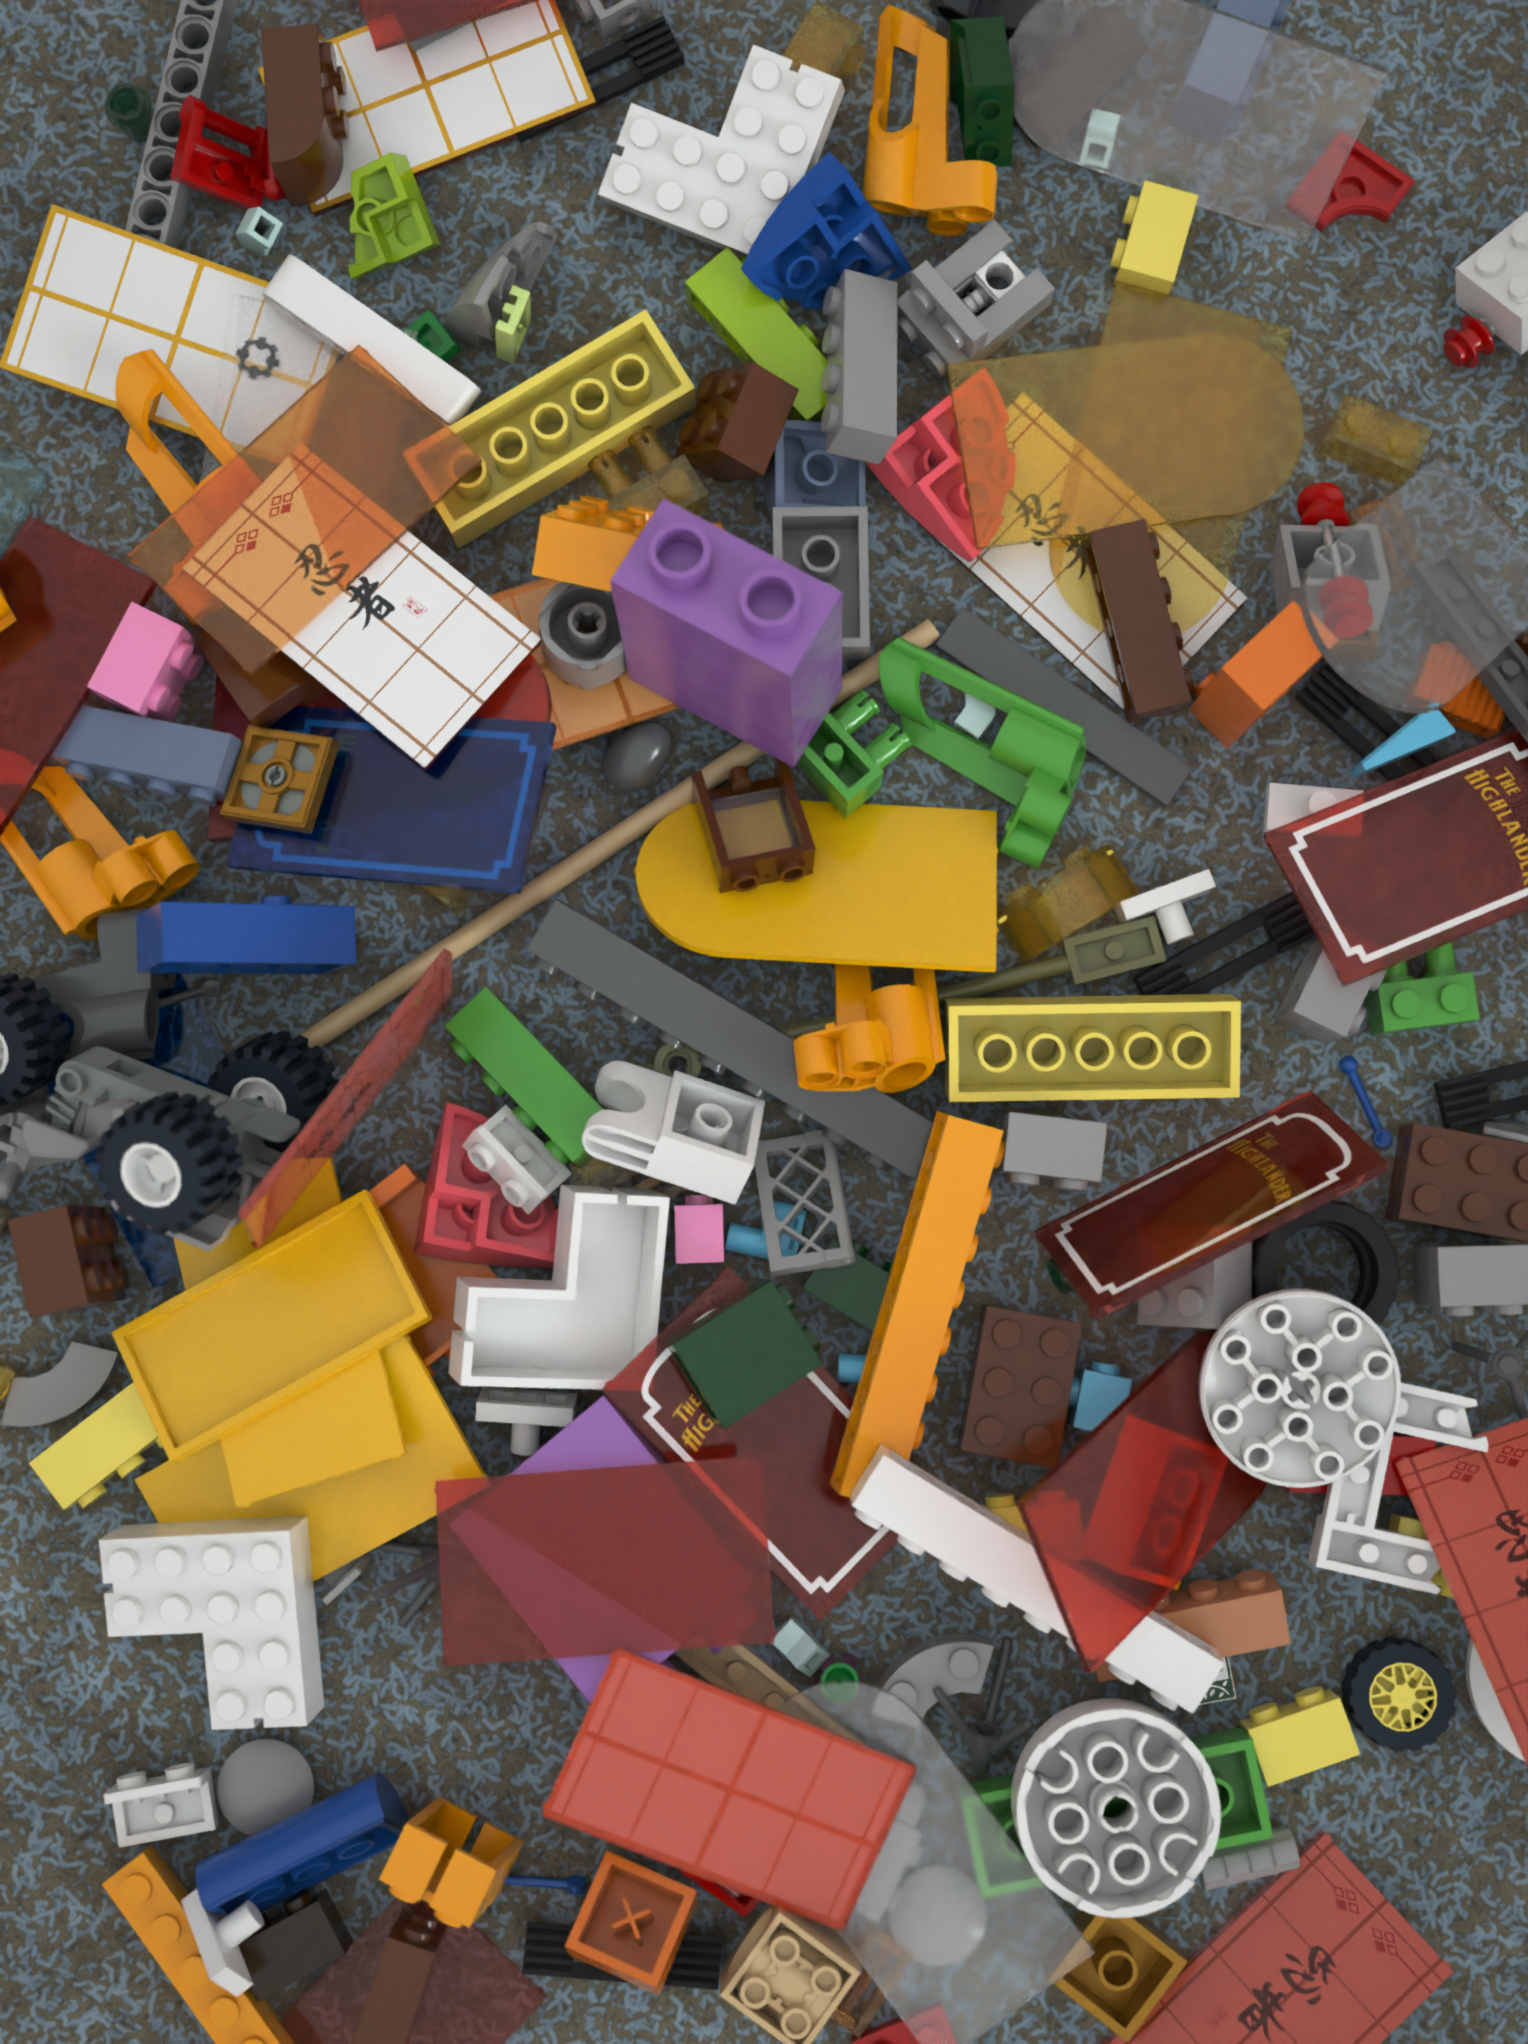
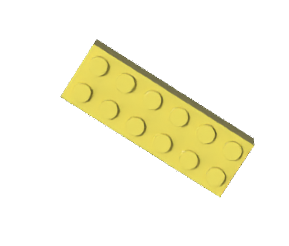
(562, 420)
(1092, 1047)

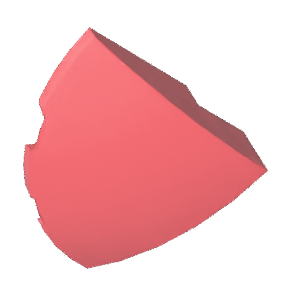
(928, 478)
(467, 1213)

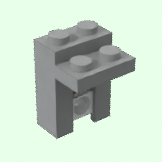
(947, 324)

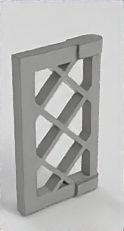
(774, 1228)

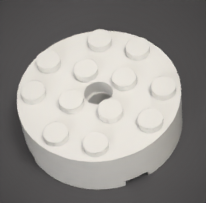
(1125, 1861)

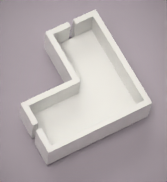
(731, 182)
(584, 1319)
(240, 1587)

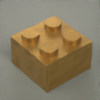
(1126, 1973)

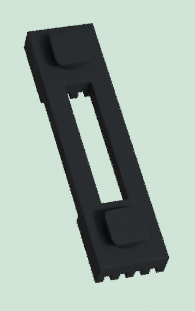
(652, 53)
(1331, 697)
(1283, 923)
(1466, 1098)
(545, 1955)

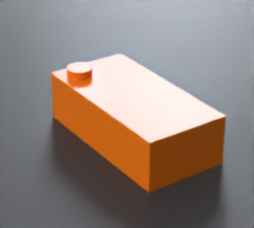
(1256, 676)

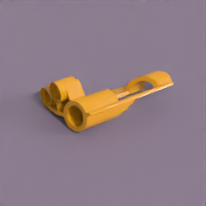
(910, 167)
(137, 384)
(878, 1035)

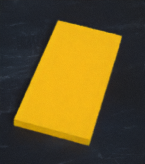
(271, 1326)

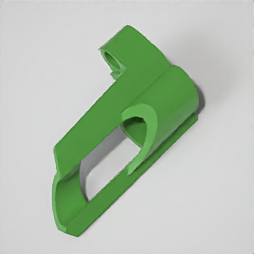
(1029, 764)

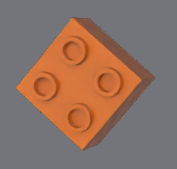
(632, 1922)

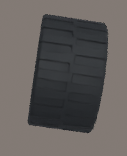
(1370, 1241)

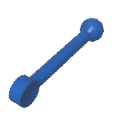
(1381, 1137)
(574, 1884)

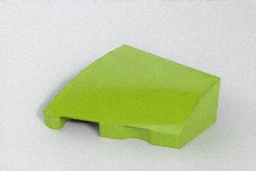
(388, 216)

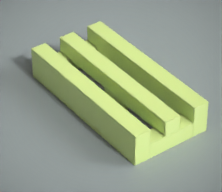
(514, 324)

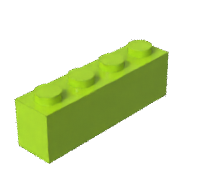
(760, 330)

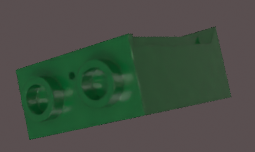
(982, 88)

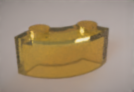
(1065, 902)

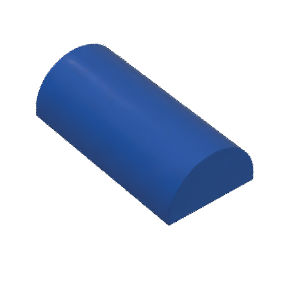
(303, 1848)

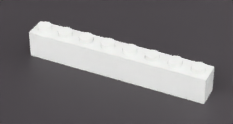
(1003, 1560)

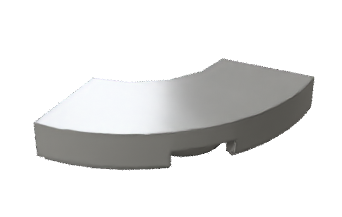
(62, 1389)

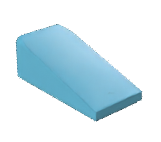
(1415, 735)

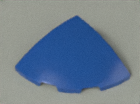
(818, 235)

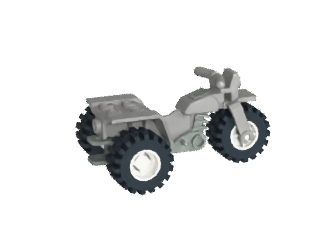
(170, 1147)

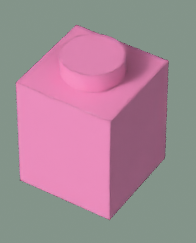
(699, 1231)

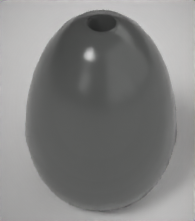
(636, 756)

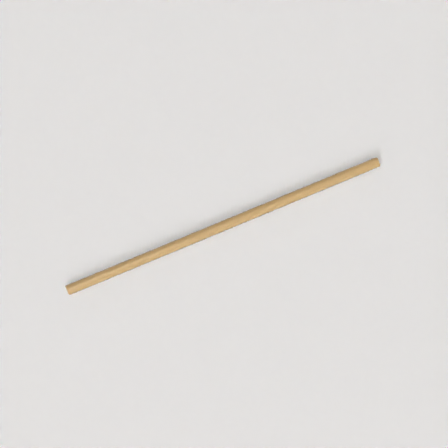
(574, 866)

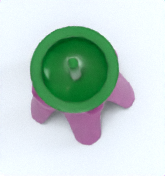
(839, 1671)

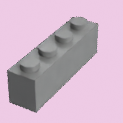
(860, 367)

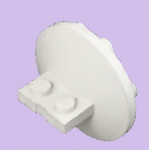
(1299, 1388)

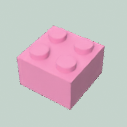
(147, 665)

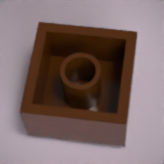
(736, 422)

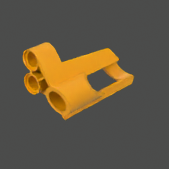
(97, 868)

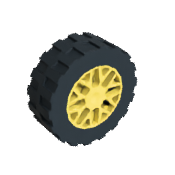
(1398, 1694)

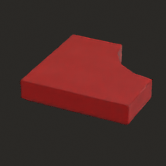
(1365, 187)

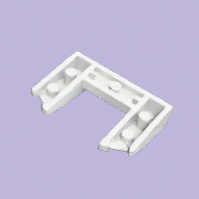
(1346, 1529)

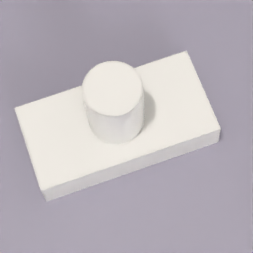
(1291, 802)
(1167, 905)
(526, 1412)
(219, 1940)

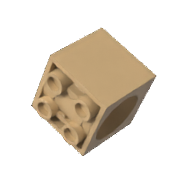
(789, 1974)

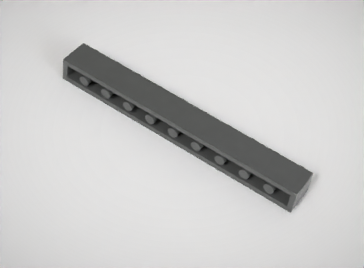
(725, 1036)

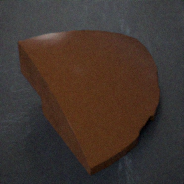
(267, 693)

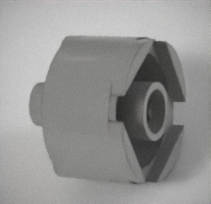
(579, 657)

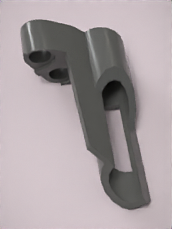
(109, 998)

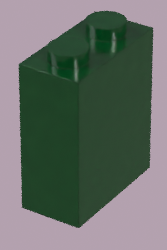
(745, 1352)

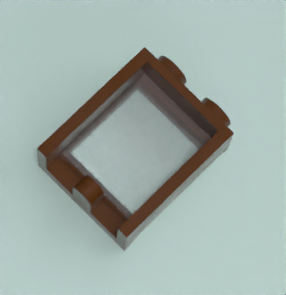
(754, 829)

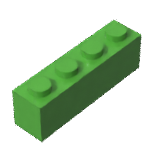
(527, 1072)

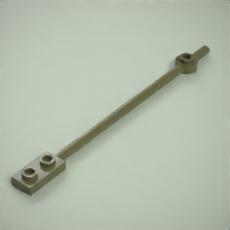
(1085, 958)

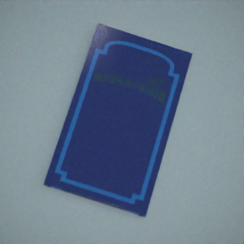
(393, 822)

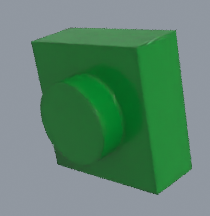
(435, 336)

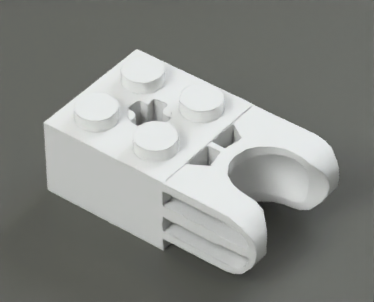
(675, 1129)

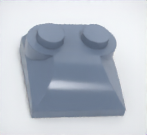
(807, 475)

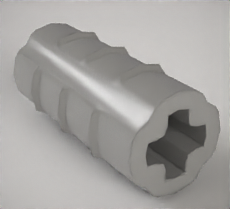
(1251, 1860)

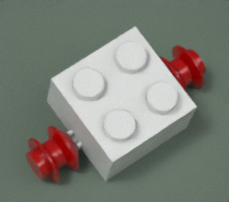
(1495, 294)

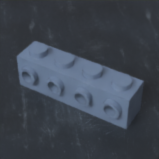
(149, 754)

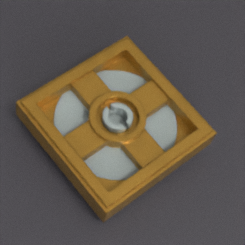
(279, 779)

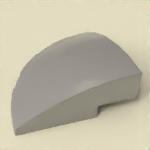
(484, 296)

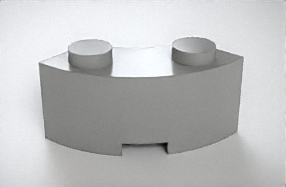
(949, 1661)

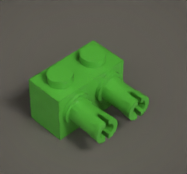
(840, 765)
(1435, 1001)

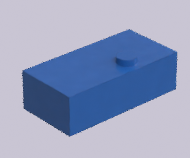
(245, 938)

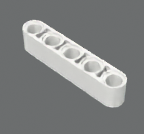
(347, 322)

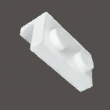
(515, 1160)
(163, 1805)

